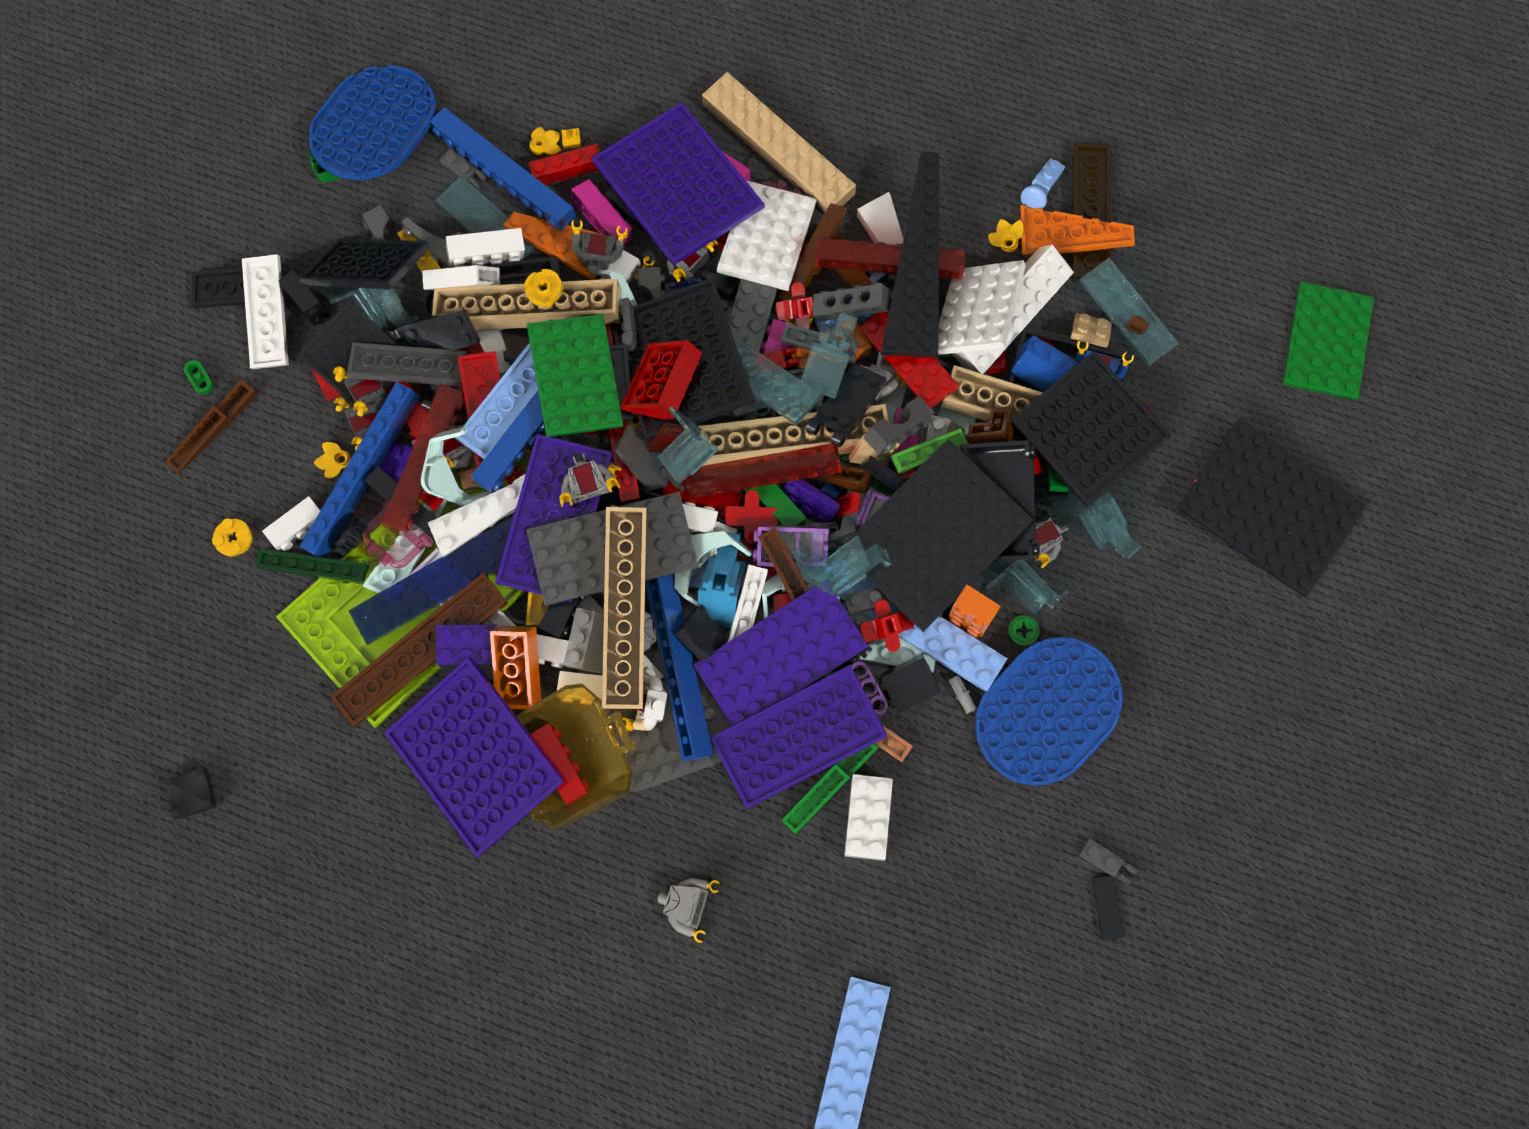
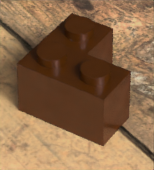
(995, 430)

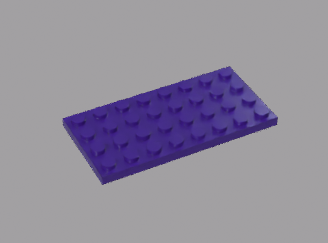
(541, 506)
(781, 655)
(799, 736)

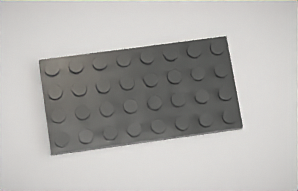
(572, 551)

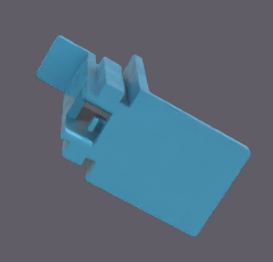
(722, 584)

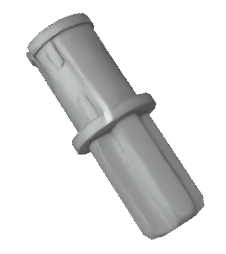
(962, 694)

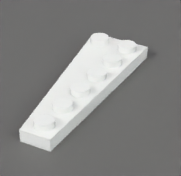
(470, 520)

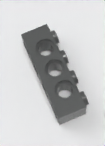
(859, 306)

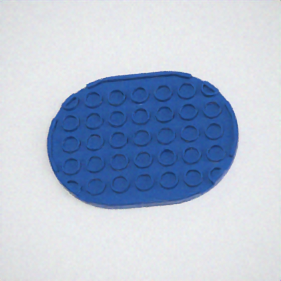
(372, 122)
(1049, 711)

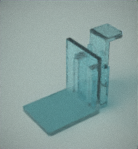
(379, 304)
(829, 358)
(687, 451)
(1103, 522)
(842, 568)
(1026, 587)

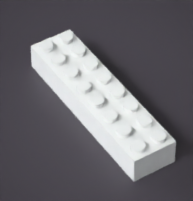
(1041, 280)

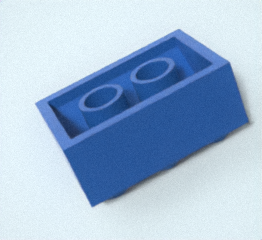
(1041, 364)

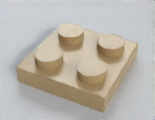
(1091, 329)
(864, 450)

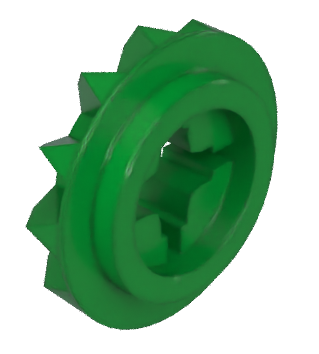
(1030, 624)

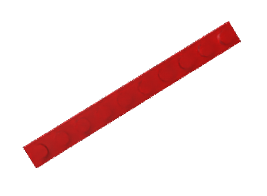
(628, 482)

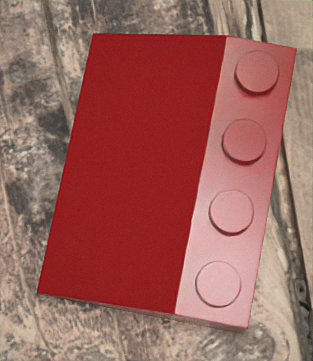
(662, 379)

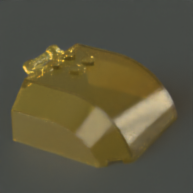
(592, 745)

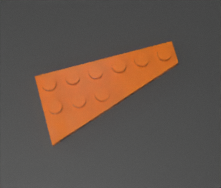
(1071, 232)
(550, 240)

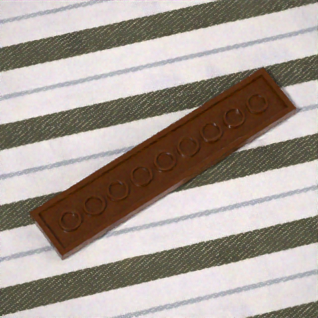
(415, 651)

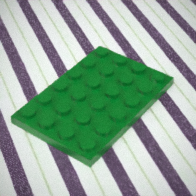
(1328, 340)
(574, 375)

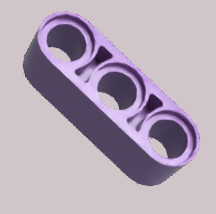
(867, 678)

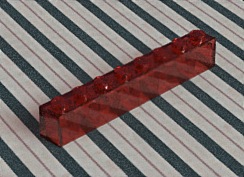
(879, 257)
(764, 470)
(409, 488)

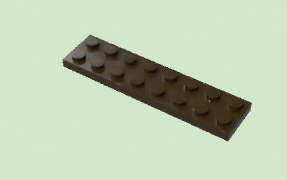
(1090, 198)

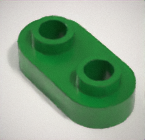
(198, 378)

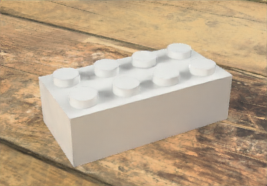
(485, 248)
(868, 817)

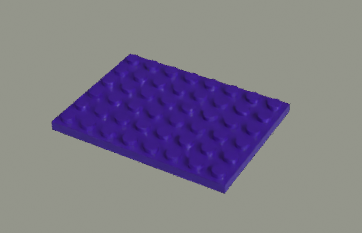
(678, 183)
(474, 757)

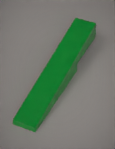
(825, 789)

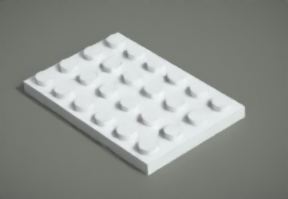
(771, 240)
(980, 308)

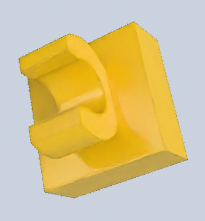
(571, 138)

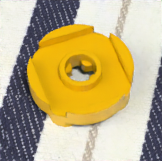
(545, 297)
(227, 528)

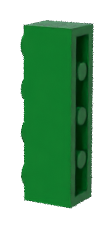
(786, 512)

